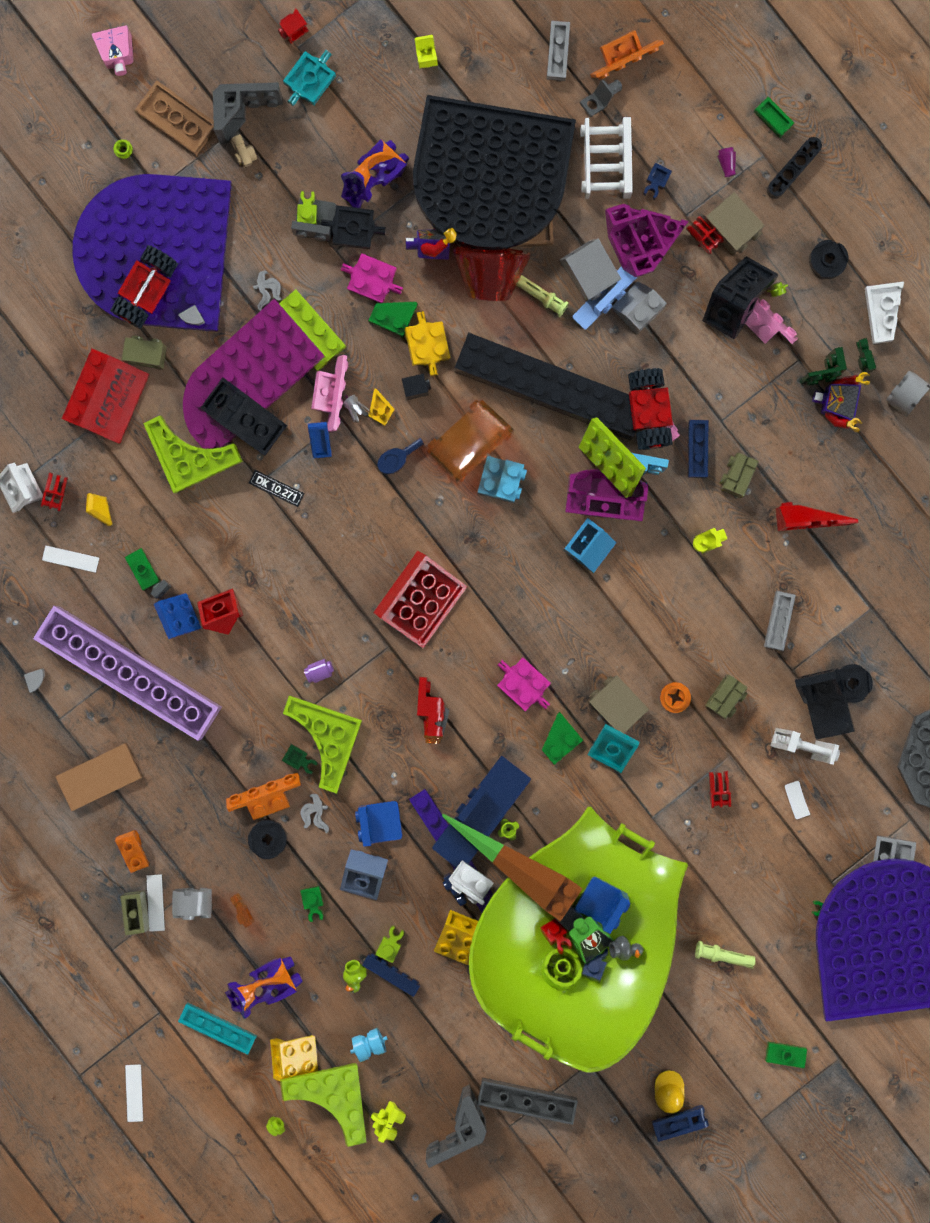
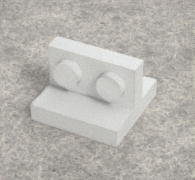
(19, 486)

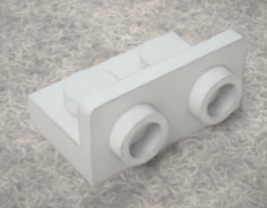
(470, 882)

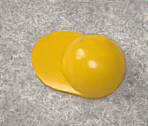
(669, 1091)

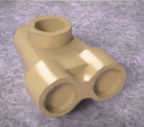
(244, 154)

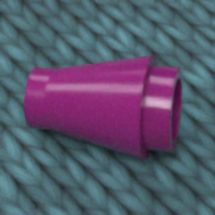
(727, 160)

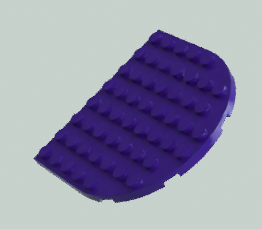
(167, 212)
(875, 941)

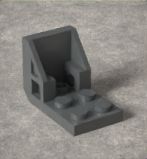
(231, 104)
(469, 1130)

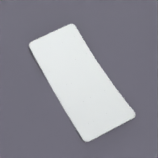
(797, 800)

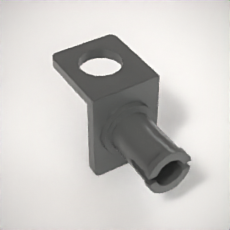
(601, 96)

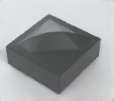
(160, 589)

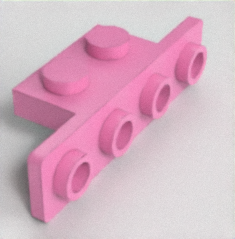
(767, 324)
(328, 392)

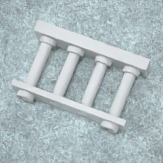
(623, 149)
(791, 741)

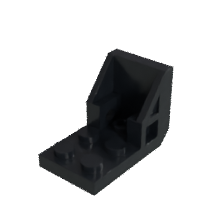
(737, 296)
(243, 416)
(826, 703)

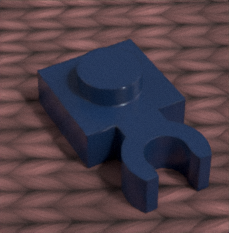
(657, 178)
(447, 884)
(596, 967)

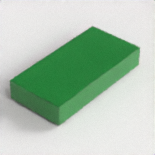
(773, 117)

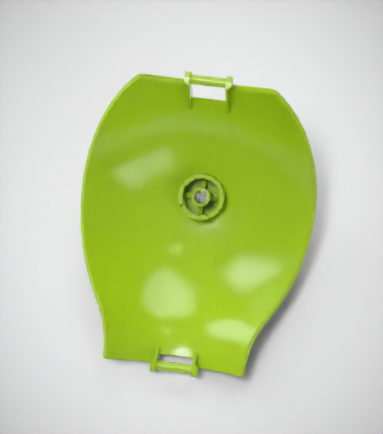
(518, 970)

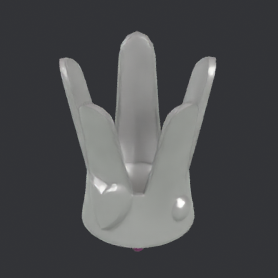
(353, 405)

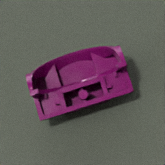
(595, 495)

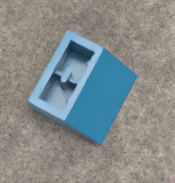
(590, 545)

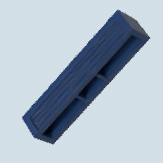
(391, 974)

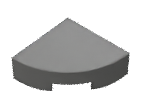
(192, 316)
(34, 679)

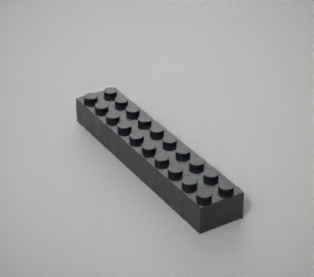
(545, 384)

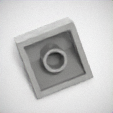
(639, 306)

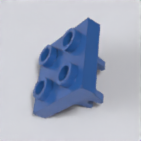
(177, 616)

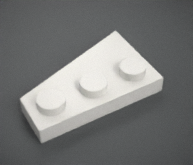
(882, 310)

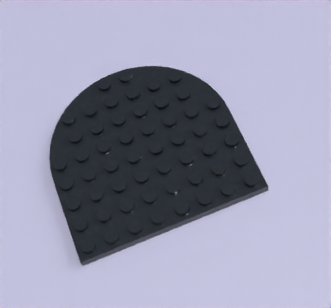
(490, 171)

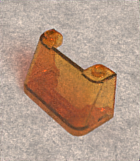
(469, 441)

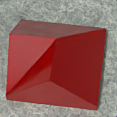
(220, 612)

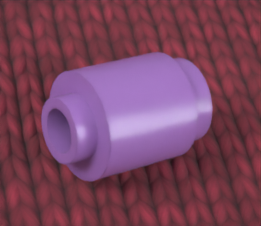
(319, 671)

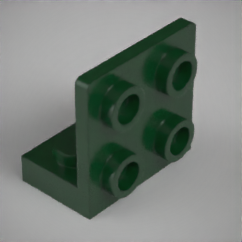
(834, 364)

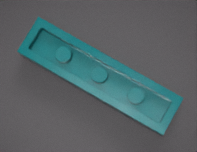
(217, 1028)

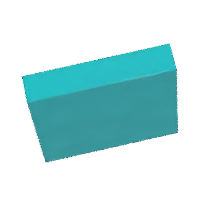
(613, 748)

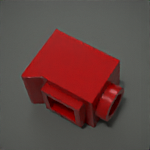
(292, 27)

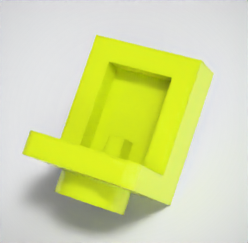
(426, 51)

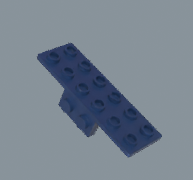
(482, 810)

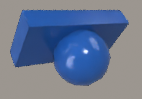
(319, 440)

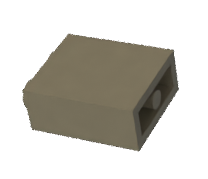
(735, 224)
(617, 704)

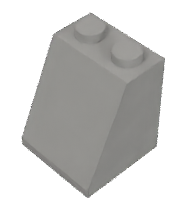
(590, 269)

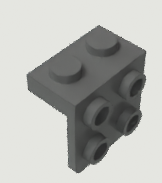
(325, 211)

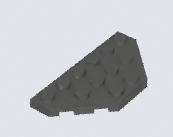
(915, 759)

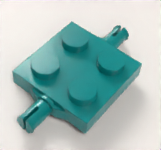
(309, 78)

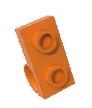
(132, 851)

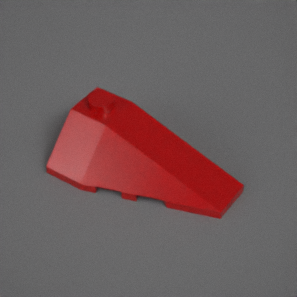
(802, 517)

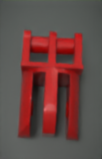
(701, 232)
(53, 494)
(719, 789)

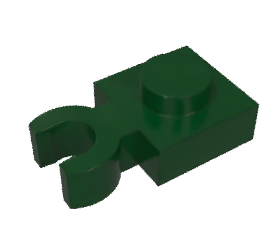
(866, 358)
(296, 758)

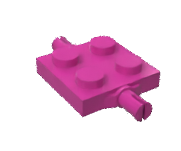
(372, 278)
(523, 684)

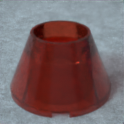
(490, 273)

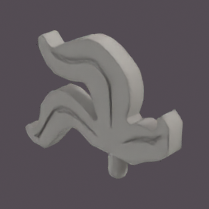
(263, 284)
(310, 808)

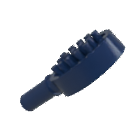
(395, 458)

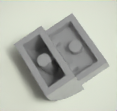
(893, 849)

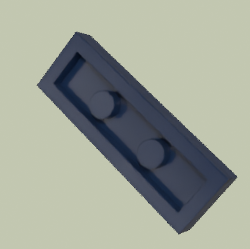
(698, 448)

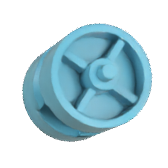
(364, 1046)

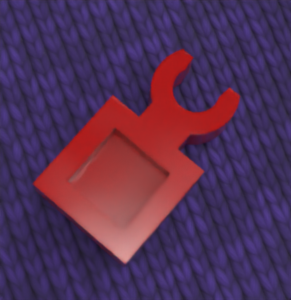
(555, 933)

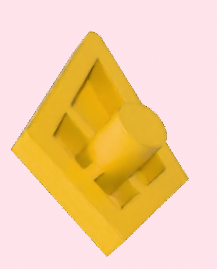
(380, 408)
(98, 508)

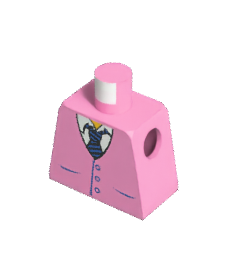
(115, 48)

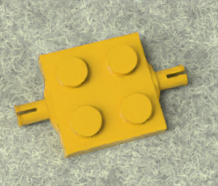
(427, 343)

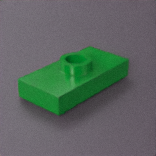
(142, 569)
(786, 1054)

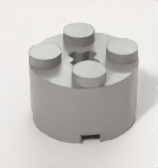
(908, 393)
(191, 903)

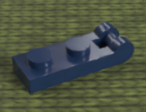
(680, 1123)

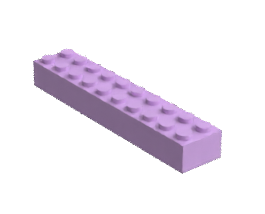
(127, 672)

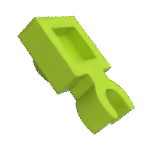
(307, 212)
(389, 946)

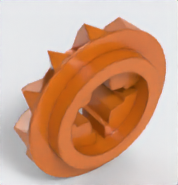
(683, 693)

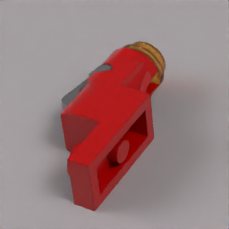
(434, 712)

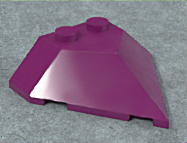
(640, 237)

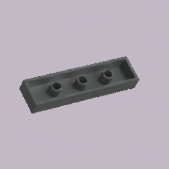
(527, 1101)

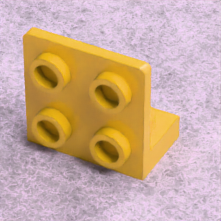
(456, 937)
(293, 1057)

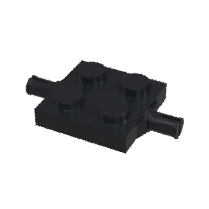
(353, 227)

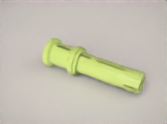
(548, 299)
(716, 954)

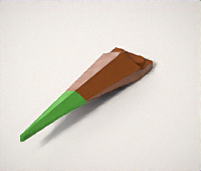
(545, 886)

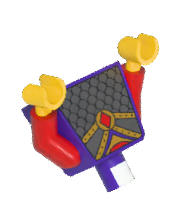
(432, 243)
(841, 401)

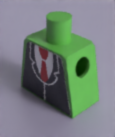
(589, 938)

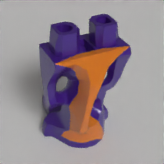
(379, 159)
(243, 996)

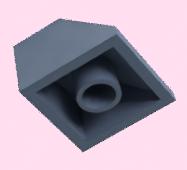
(363, 874)

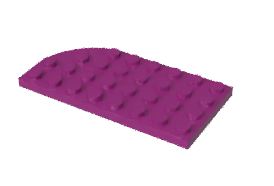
(259, 360)

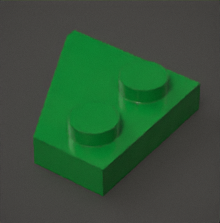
(393, 316)
(560, 740)

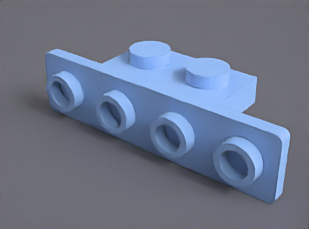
(593, 309)

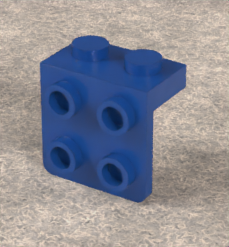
(378, 822)
(603, 903)

